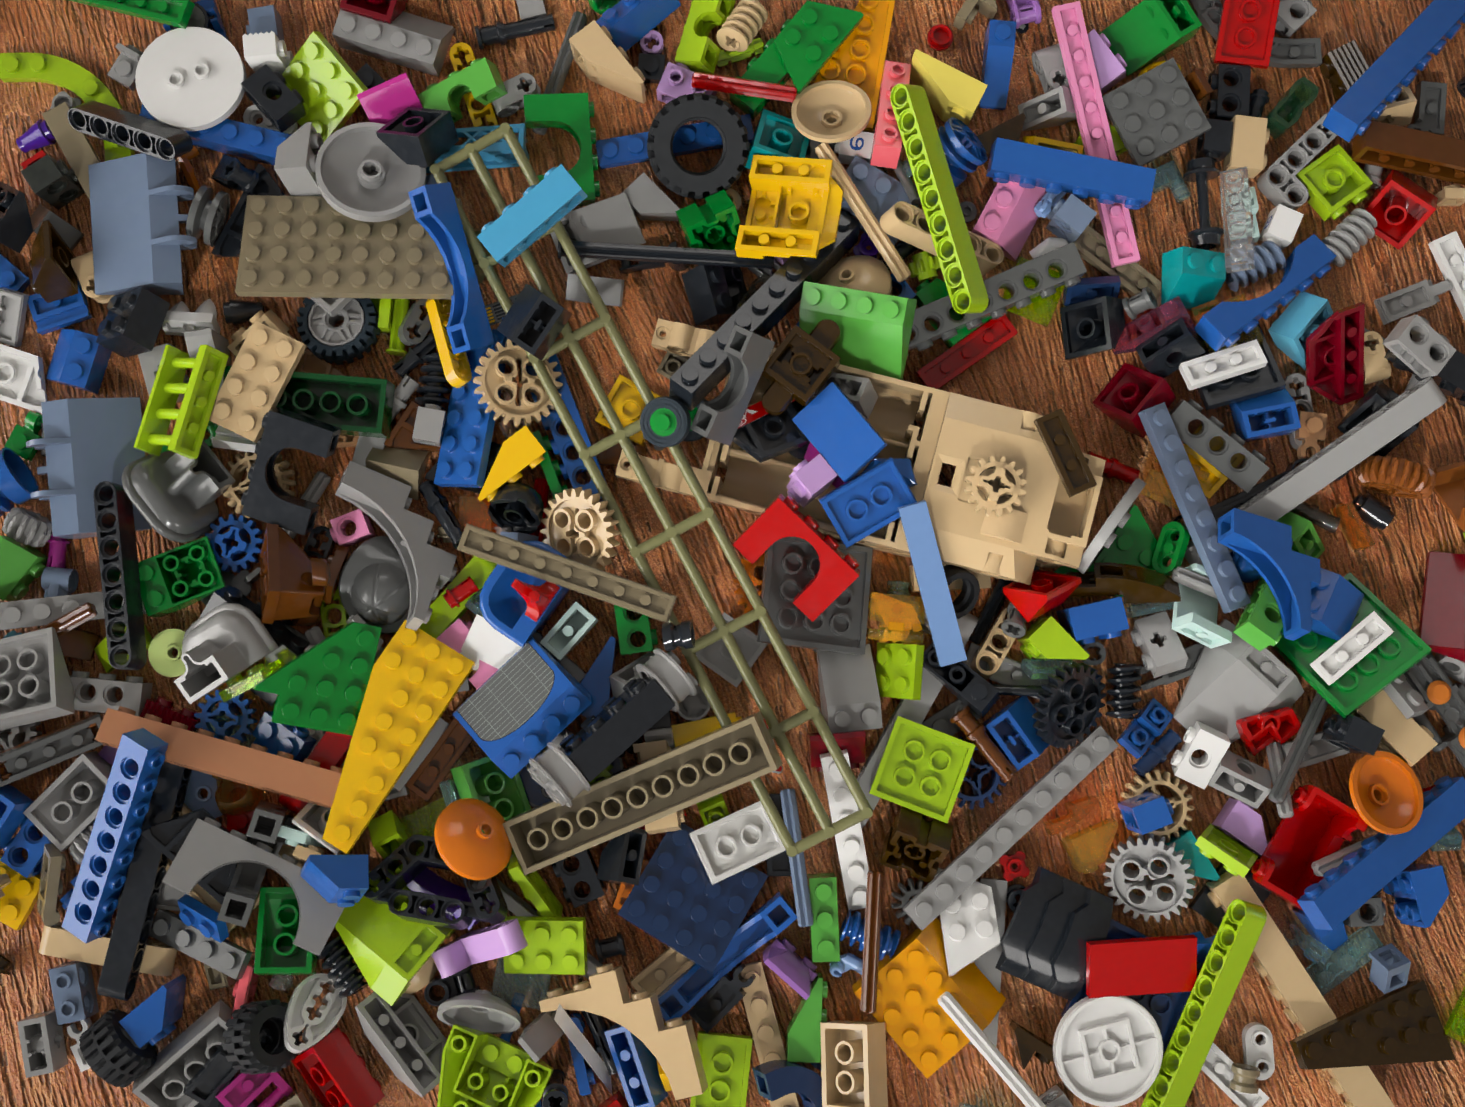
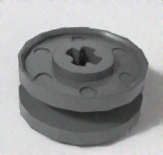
(208, 215)

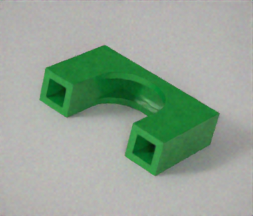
(573, 115)

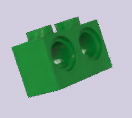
(627, 627)

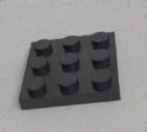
(1243, 386)

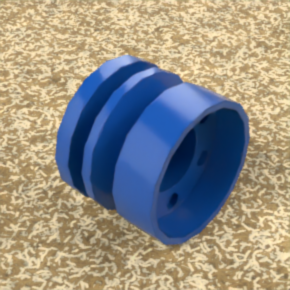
(961, 149)
(15, 480)

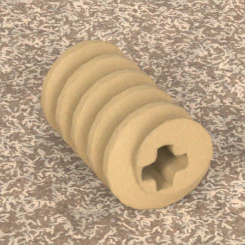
(742, 25)

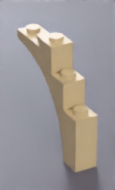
(671, 1043)

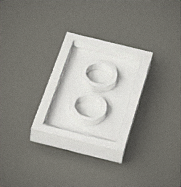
(736, 842)

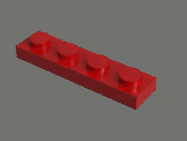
(966, 352)

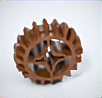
(1396, 477)

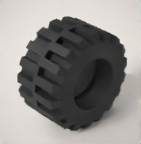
(244, 1042)
(113, 1052)

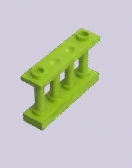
(196, 405)

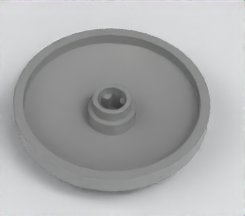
(364, 175)

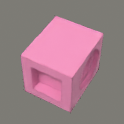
(363, 531)

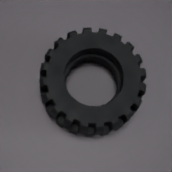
(733, 135)

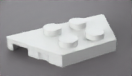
(22, 379)
(969, 926)

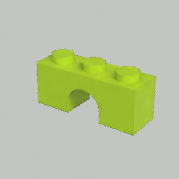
(695, 47)

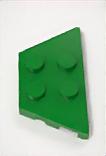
(813, 39)
(1133, 544)

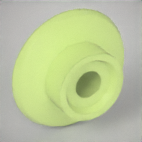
(161, 653)

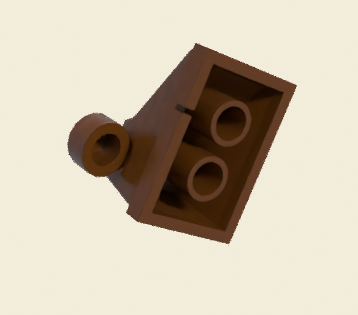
(289, 581)

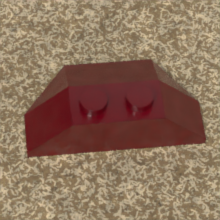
(1337, 355)

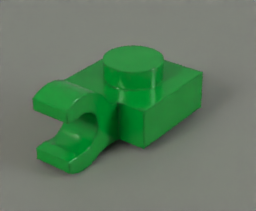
(22, 434)

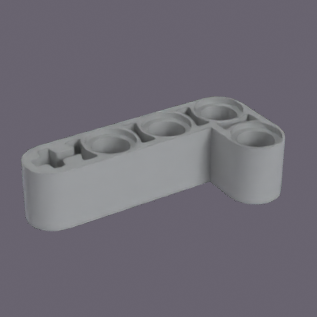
(1285, 172)

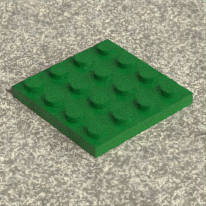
(1372, 672)

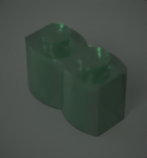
(1291, 106)

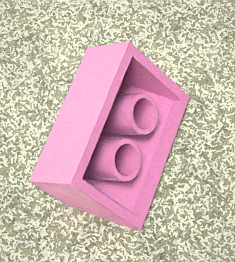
(1009, 216)

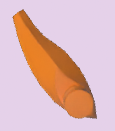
(188, 169)

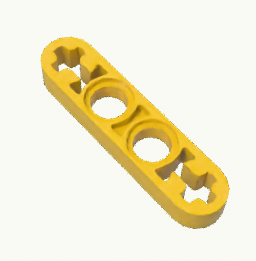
(468, 97)
(455, 367)

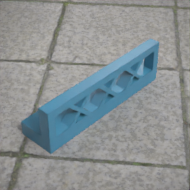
(494, 156)

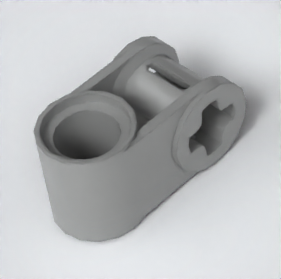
(1050, 67)
(514, 100)

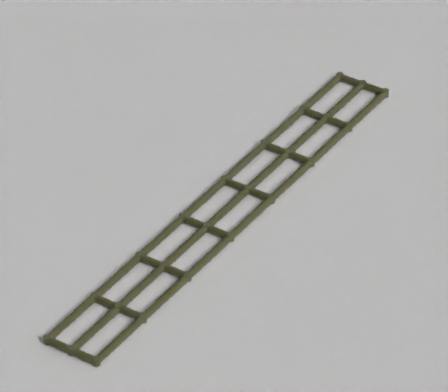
(672, 531)

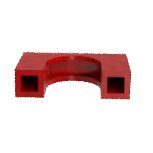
(785, 520)

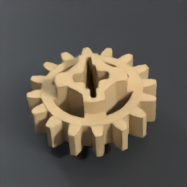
(1006, 488)

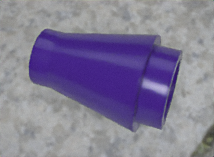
(36, 137)

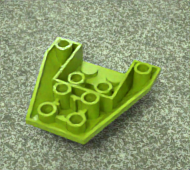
(387, 946)
(488, 1072)

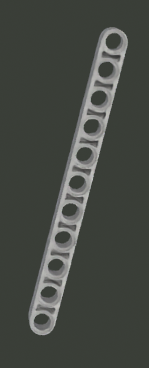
(1342, 454)

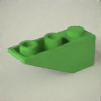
(804, 1028)

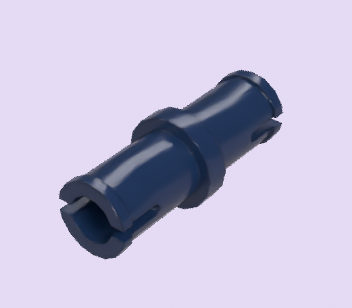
(1157, 753)

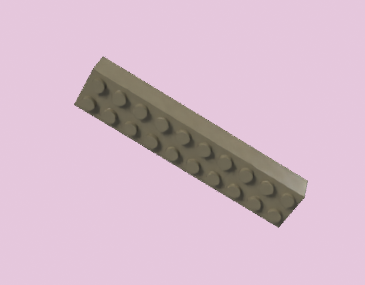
(644, 793)

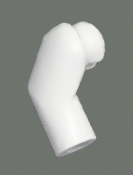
(1047, 245)

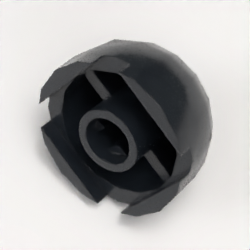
(517, 507)

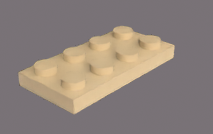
(256, 380)

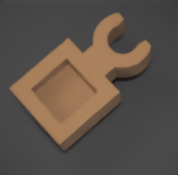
(1312, 430)

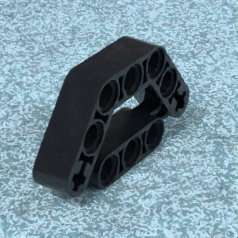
(392, 894)

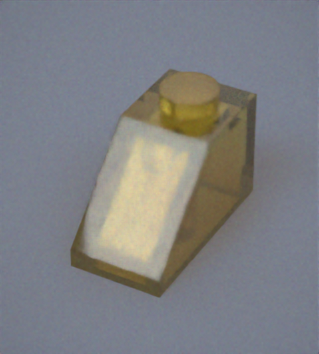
(1090, 845)

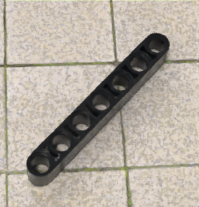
(128, 586)

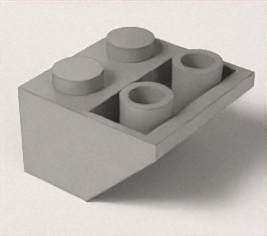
(297, 159)

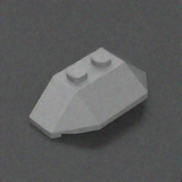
(404, 1039)

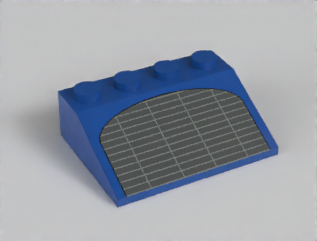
(522, 707)

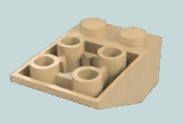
(606, 63)

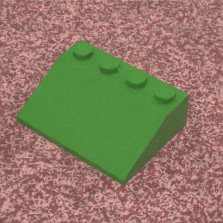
(871, 325)

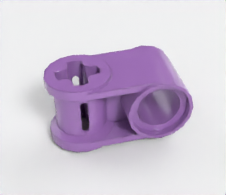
(1024, 11)

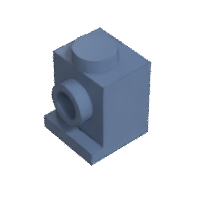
(1389, 968)

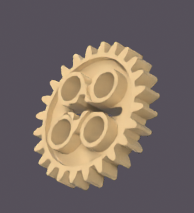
(494, 380)
(574, 533)

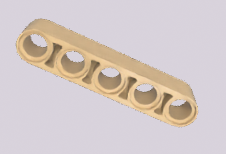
(910, 225)
(60, 943)

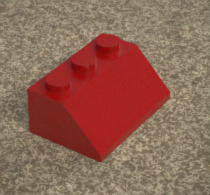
(337, 1073)

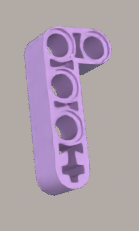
(479, 946)

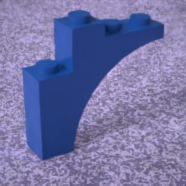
(1287, 573)

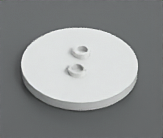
(190, 78)
(1107, 1050)

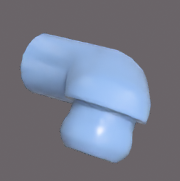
(847, 962)

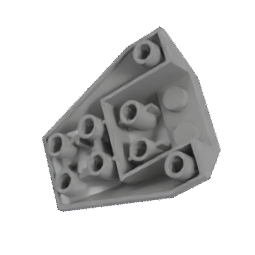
(1235, 684)

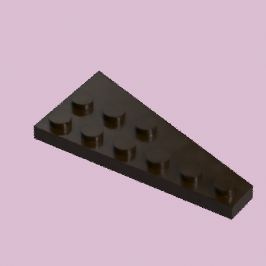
(1382, 1032)

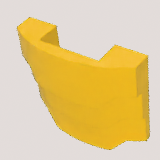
(790, 208)

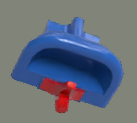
(519, 602)

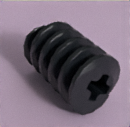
(433, 382)
(1123, 690)
(342, 967)

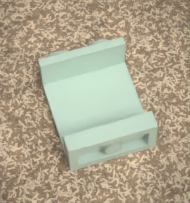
(1198, 615)

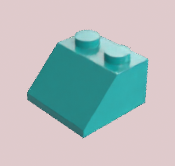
(776, 137)
(1192, 275)

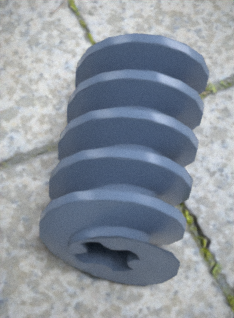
(1267, 259)

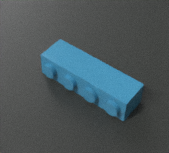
(531, 215)

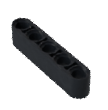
(130, 130)

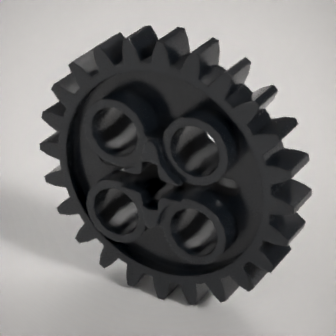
(1069, 705)

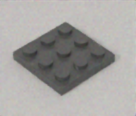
(1155, 113)

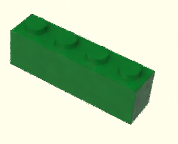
(765, 68)

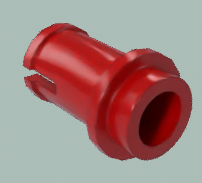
(460, 592)

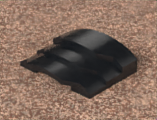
(1051, 931)

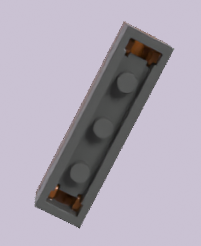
(49, 749)

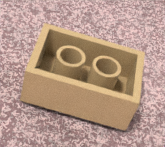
(853, 1064)

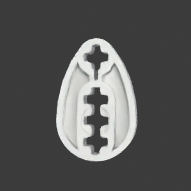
(297, 1016)

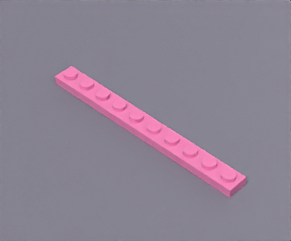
(1093, 124)

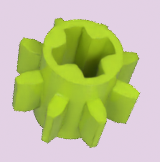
(924, 266)

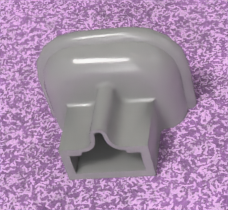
(220, 648)

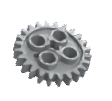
(1155, 901)

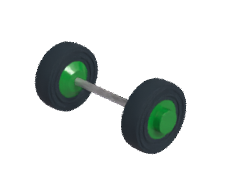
(668, 422)

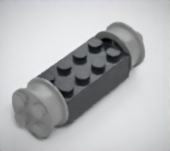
(615, 729)

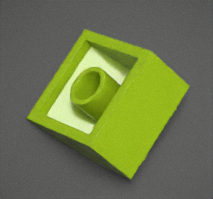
(1050, 641)

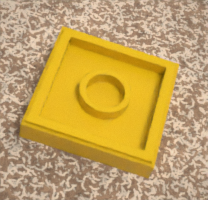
(627, 405)

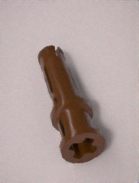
(975, 733)

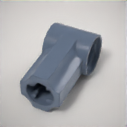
(59, 581)

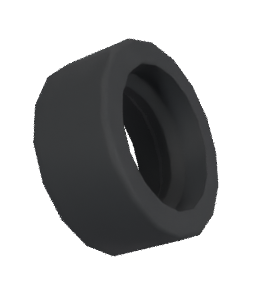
(970, 589)

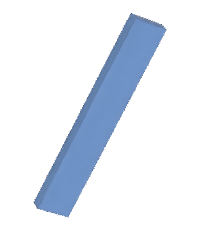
(932, 583)

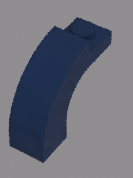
(782, 1078)

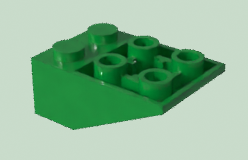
(1151, 31)
(179, 577)

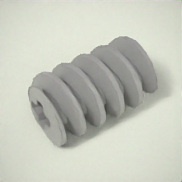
(1350, 235)

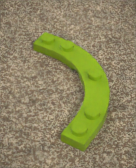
(65, 74)

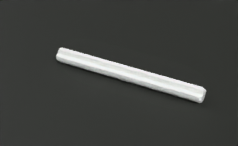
(989, 1051)

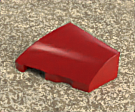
(1264, 728)

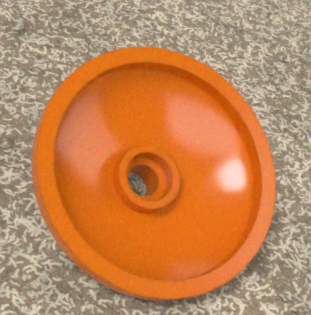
(1386, 793)
(464, 844)

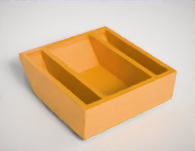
(909, 995)

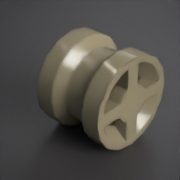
(1244, 1078)

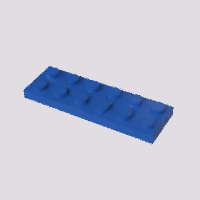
(467, 430)

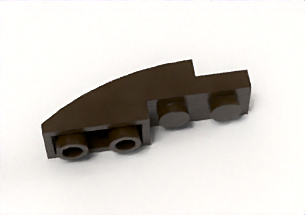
(1133, 582)

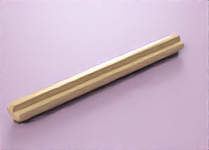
(865, 215)

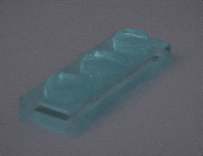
(1345, 960)

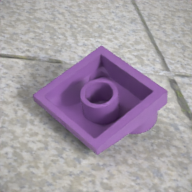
(790, 967)

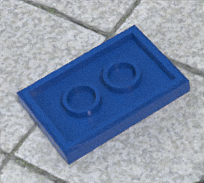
(839, 432)
(867, 502)

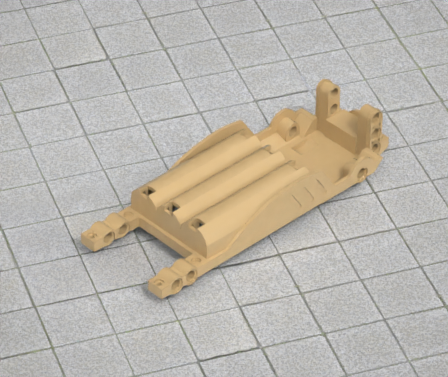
(955, 431)

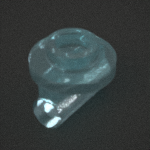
(1449, 842)

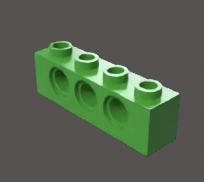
(1261, 619)

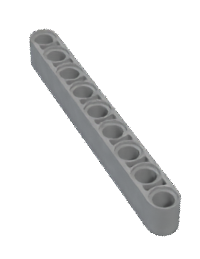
(912, 710)

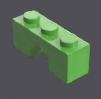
(479, 78)
(825, 929)

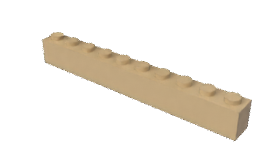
(1297, 992)

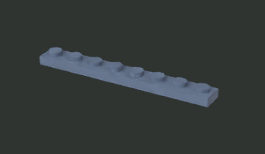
(1194, 507)

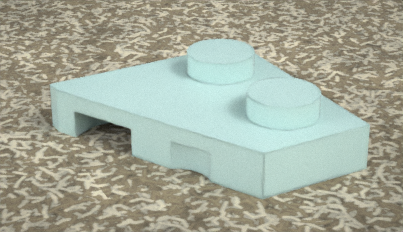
(295, 836)

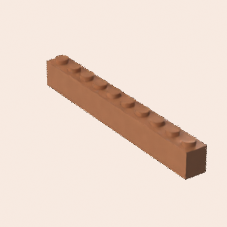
(228, 758)

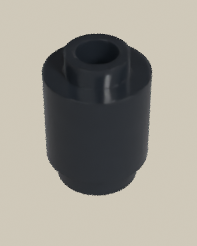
(1373, 511)

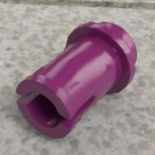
(57, 552)

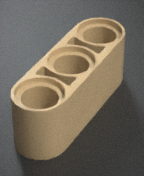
(988, 652)

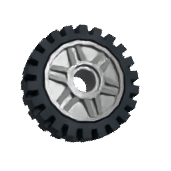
(340, 342)

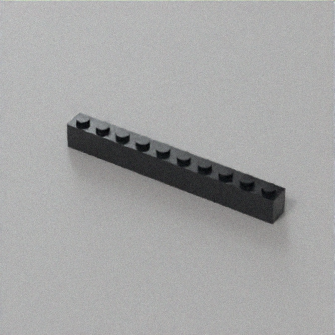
(759, 314)

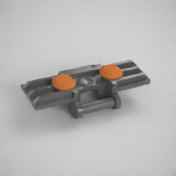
(1445, 698)

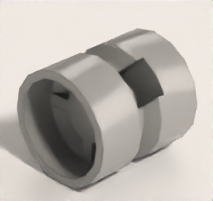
(694, 707)

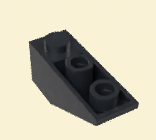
(962, 682)

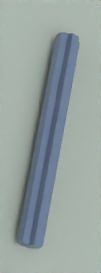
(797, 863)

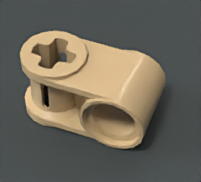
(84, 270)
(1375, 365)

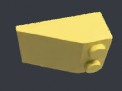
(947, 89)

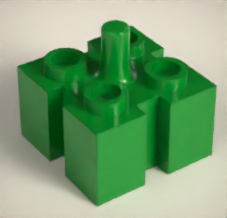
(712, 224)

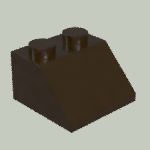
(52, 265)

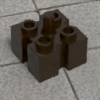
(916, 844)

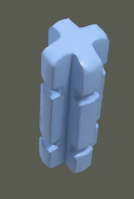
(1047, 202)

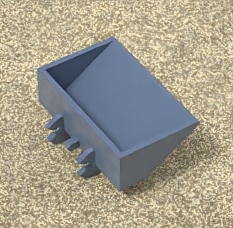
(138, 225)
(84, 446)

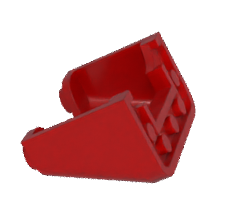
(1311, 834)

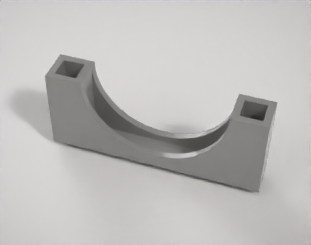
(213, 848)

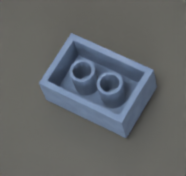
(876, 188)

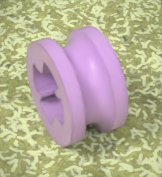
(647, 38)

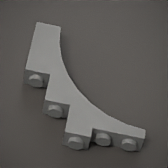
(411, 534)

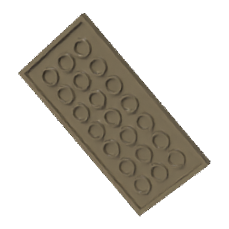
(315, 252)

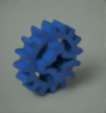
(237, 533)
(222, 727)

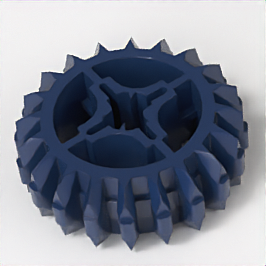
(978, 794)

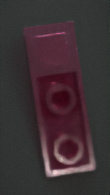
(1150, 324)

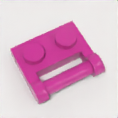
(247, 1087)

